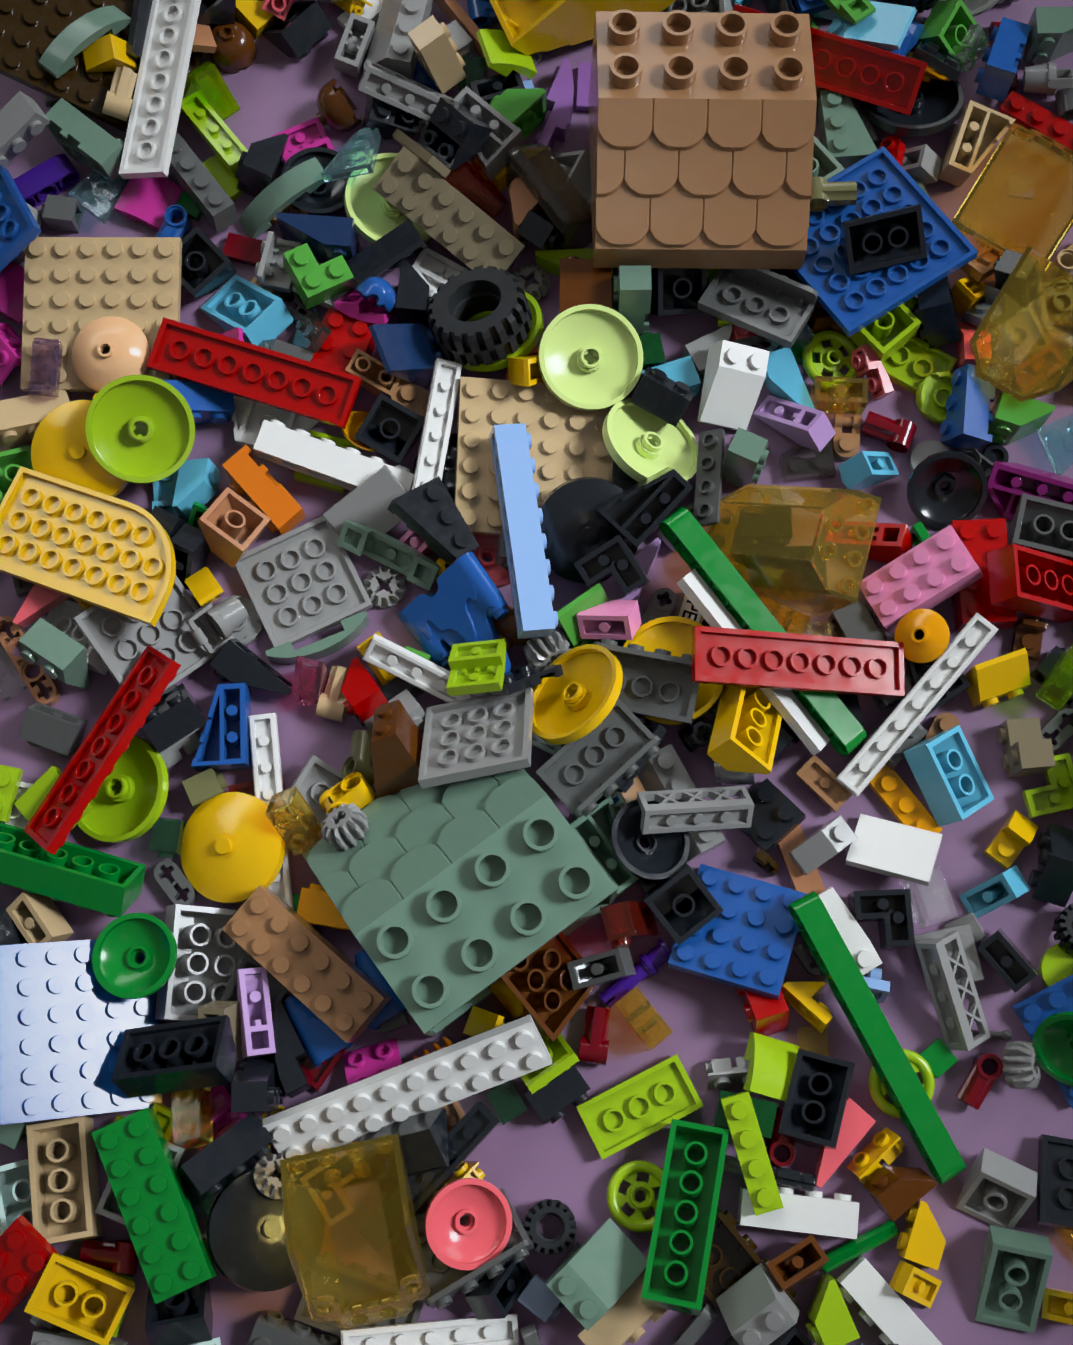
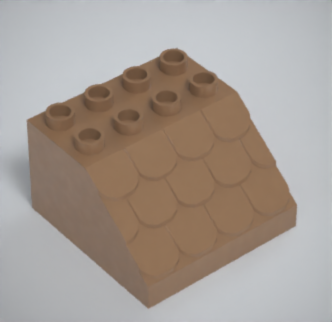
(701, 139)

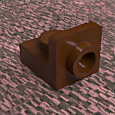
(1029, 635)

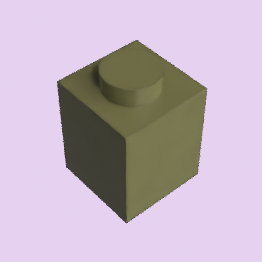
(204, 786)

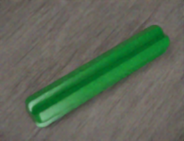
(860, 1245)

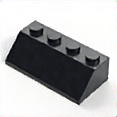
(176, 1057)

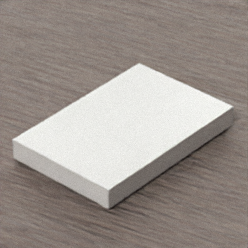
(894, 849)

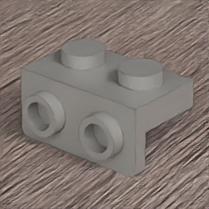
(270, 269)

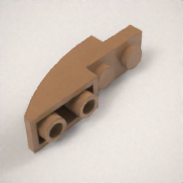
(378, 380)

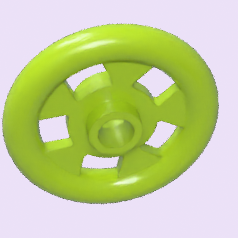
(837, 340)
(878, 1091)
(616, 1200)

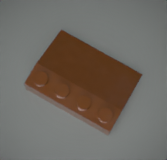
(543, 988)

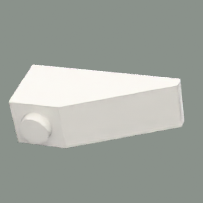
(851, 932)

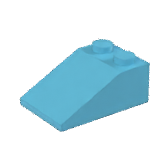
(881, 29)
(250, 308)

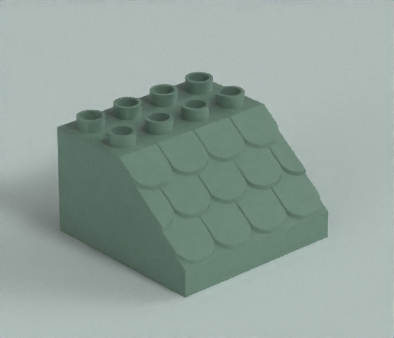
(460, 888)

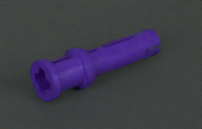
(647, 965)

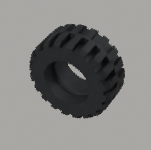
(485, 338)

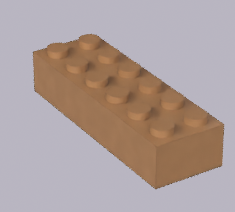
(306, 964)

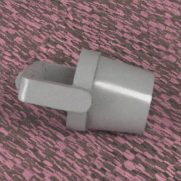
(1046, 78)
(223, 618)

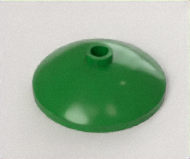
(121, 945)
(1055, 1046)

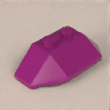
(1010, 480)

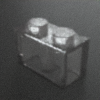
(933, 902)

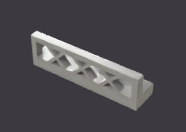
(399, 90)
(696, 813)
(949, 995)

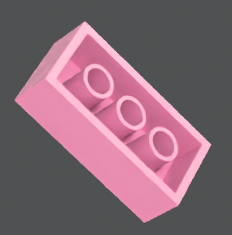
(920, 578)

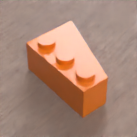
(263, 491)

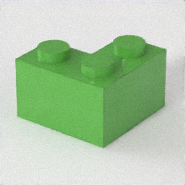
(314, 281)

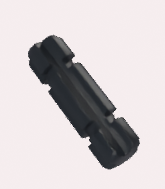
(793, 1178)

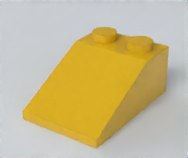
(80, 1298)

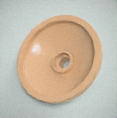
(126, 357)

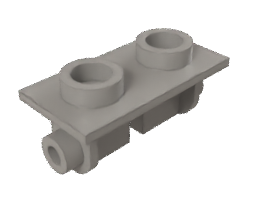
(189, 743)
(722, 1075)

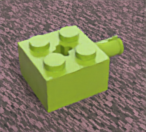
(890, 331)

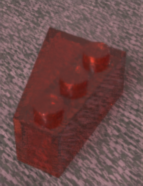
(477, 189)
(626, 923)

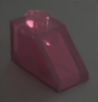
(309, 680)

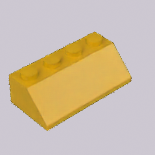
(745, 731)

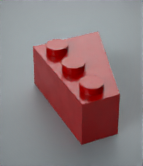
(765, 1013)

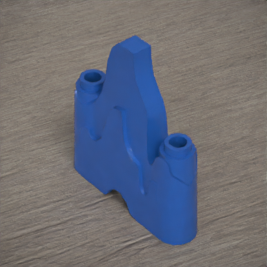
(458, 612)
(319, 1039)

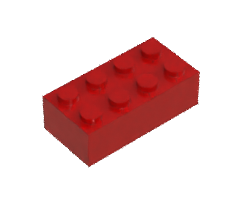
(345, 338)
(980, 538)
(1031, 582)

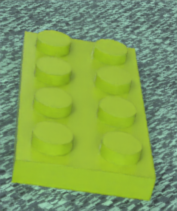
(639, 1106)

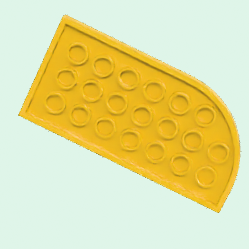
(86, 546)

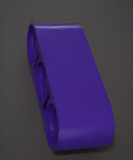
(47, 178)

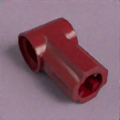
(895, 433)
(594, 1041)
(977, 1083)
(777, 1139)
(117, 1255)

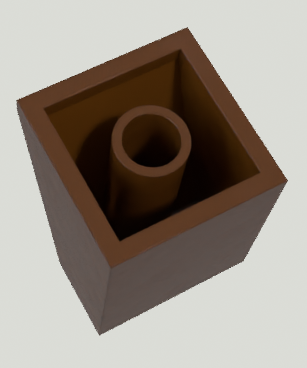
(583, 283)
(394, 749)

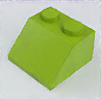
(828, 1315)

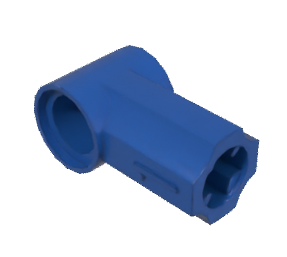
(481, 13)
(172, 229)

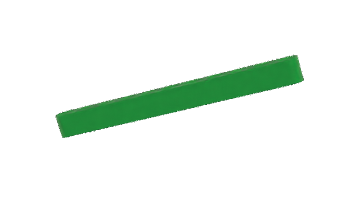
(751, 614)
(877, 1037)

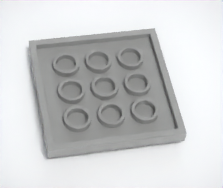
(302, 582)
(122, 640)
(476, 738)

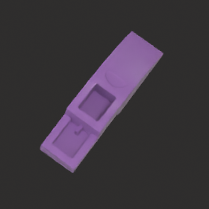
(558, 106)

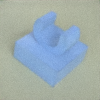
(878, 987)

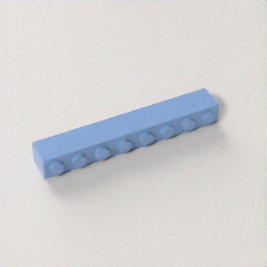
(522, 531)

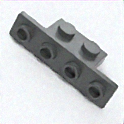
(709, 477)

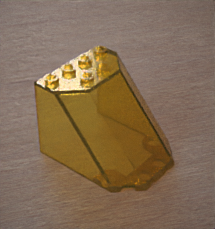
(1010, 222)
(1028, 331)
(798, 542)
(353, 1233)

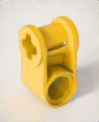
(349, 790)

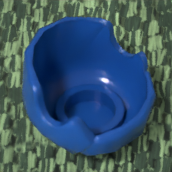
(381, 290)

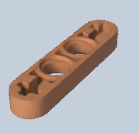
(22, 665)

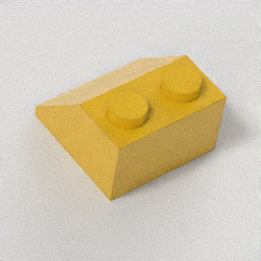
(999, 678)

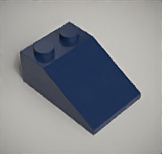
(325, 235)
(407, 351)

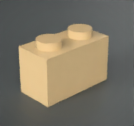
(39, 919)

